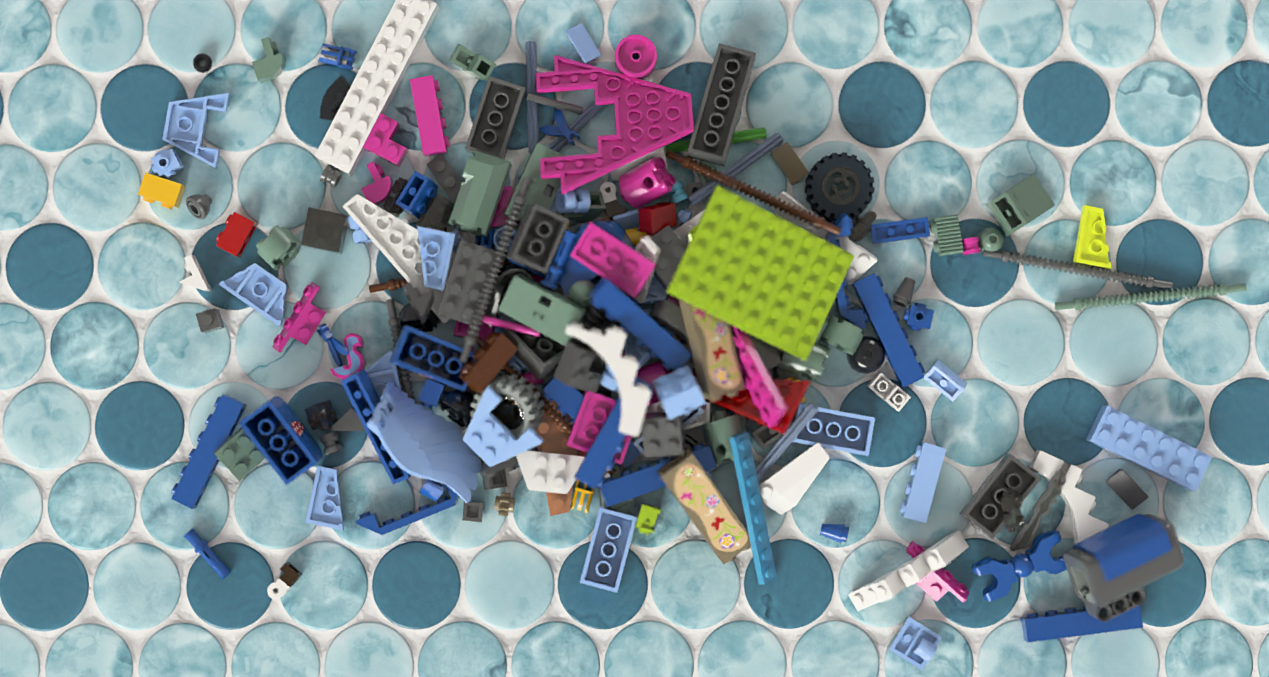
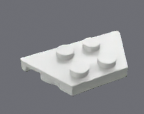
(549, 471)

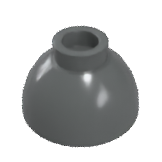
(199, 205)

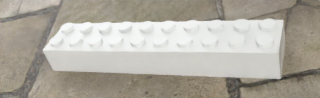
(376, 82)

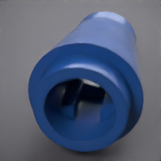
(836, 532)

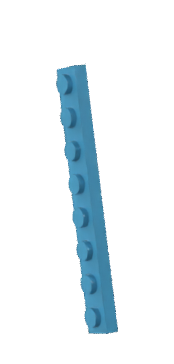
(753, 507)

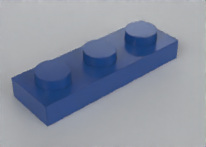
(900, 230)

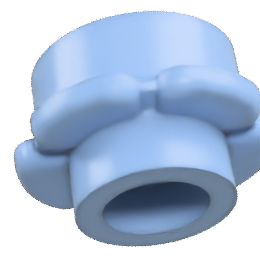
(684, 216)

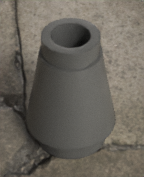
(904, 293)

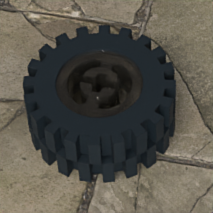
(846, 167)

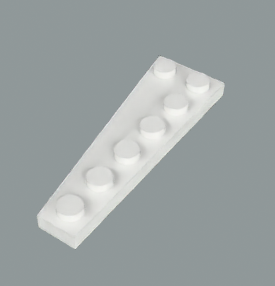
(862, 258)

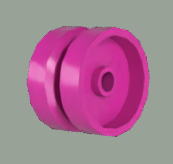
(646, 53)

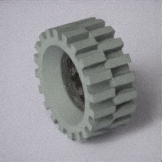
(527, 408)

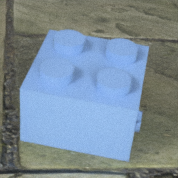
(678, 392)

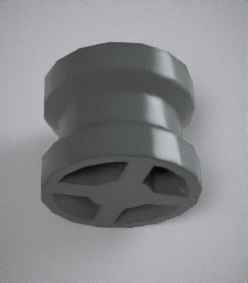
(331, 176)

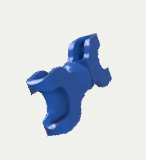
(1021, 565)

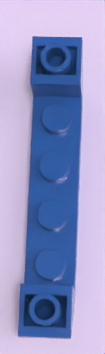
(853, 314)
(371, 521)

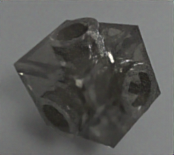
(321, 415)

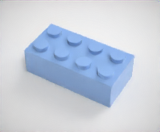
(837, 430)
(608, 549)

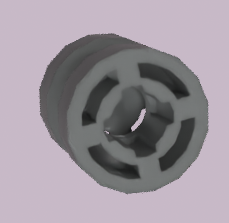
(331, 443)

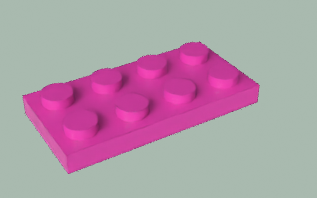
(613, 260)

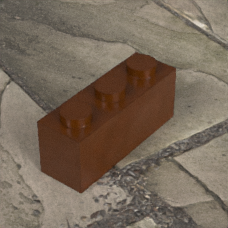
(487, 362)

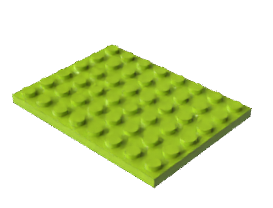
(760, 273)

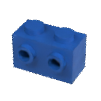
(417, 195)

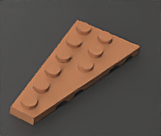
(555, 442)

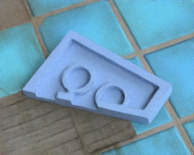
(435, 256)
(325, 500)

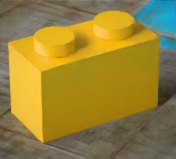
(161, 190)

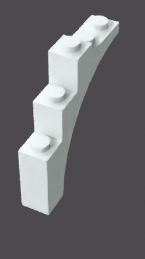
(610, 348)
(1077, 501)
(910, 572)

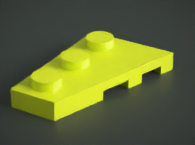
(1091, 239)

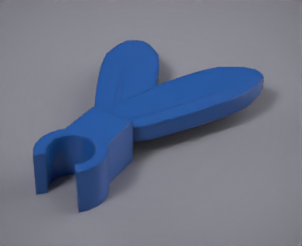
(561, 128)
(333, 344)

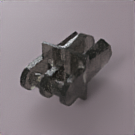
(861, 227)

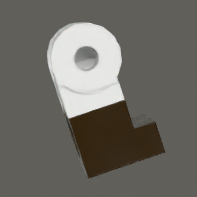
(609, 196)
(285, 582)

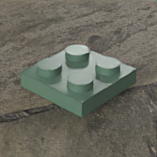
(239, 454)

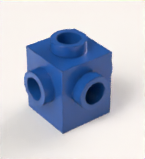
(925, 317)

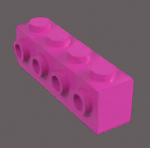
(428, 115)

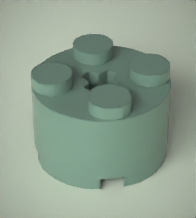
(278, 247)
(842, 335)

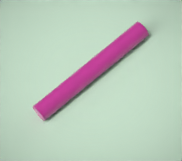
(510, 325)

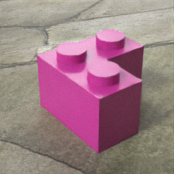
(381, 141)

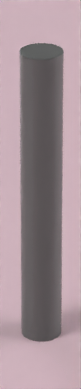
(554, 103)

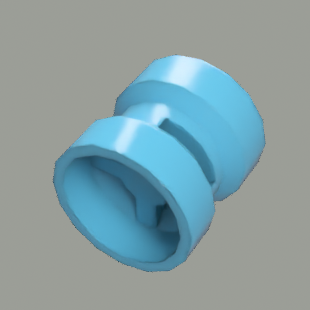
(677, 193)

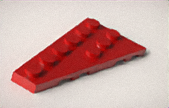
(742, 404)

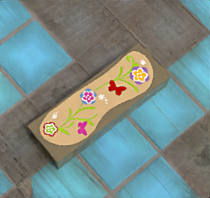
(712, 353)
(705, 506)

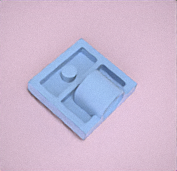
(915, 643)

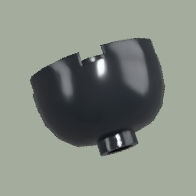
(409, 318)
(868, 356)
(458, 406)

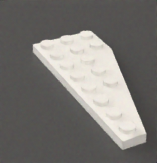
(396, 241)

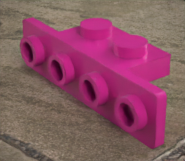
(302, 321)
(939, 580)

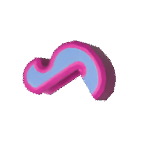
(355, 358)

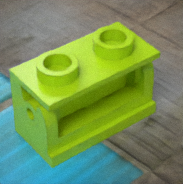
(647, 518)

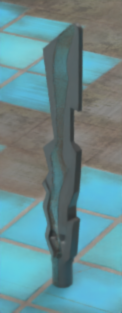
(1042, 507)

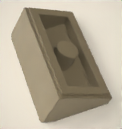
(789, 163)

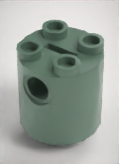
(808, 369)
(718, 433)

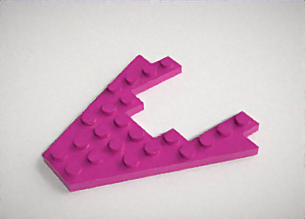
(644, 117)

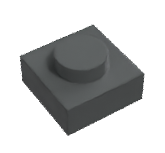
(473, 511)

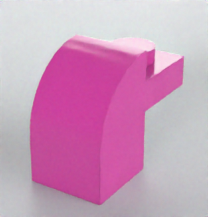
(381, 188)

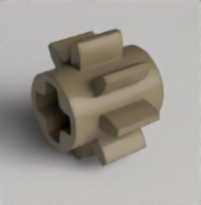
(504, 504)

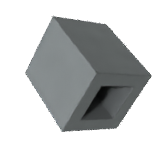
(209, 320)

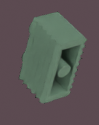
(947, 235)

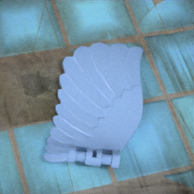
(425, 442)

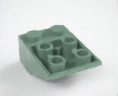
(1020, 205)

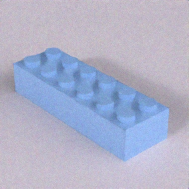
(1148, 448)

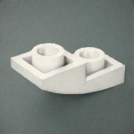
(888, 391)

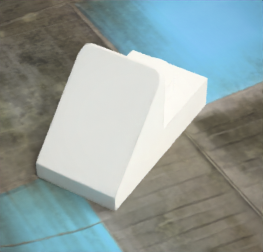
(198, 278)

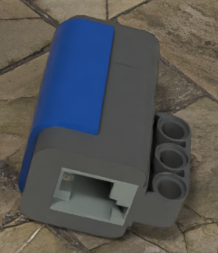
(1121, 562)

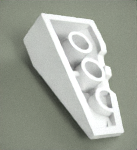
(788, 484)

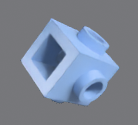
(166, 163)

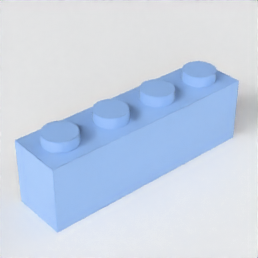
(923, 482)

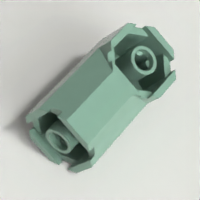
(480, 193)

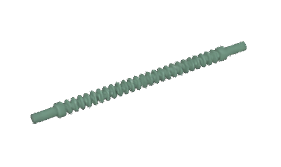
(1221, 289)

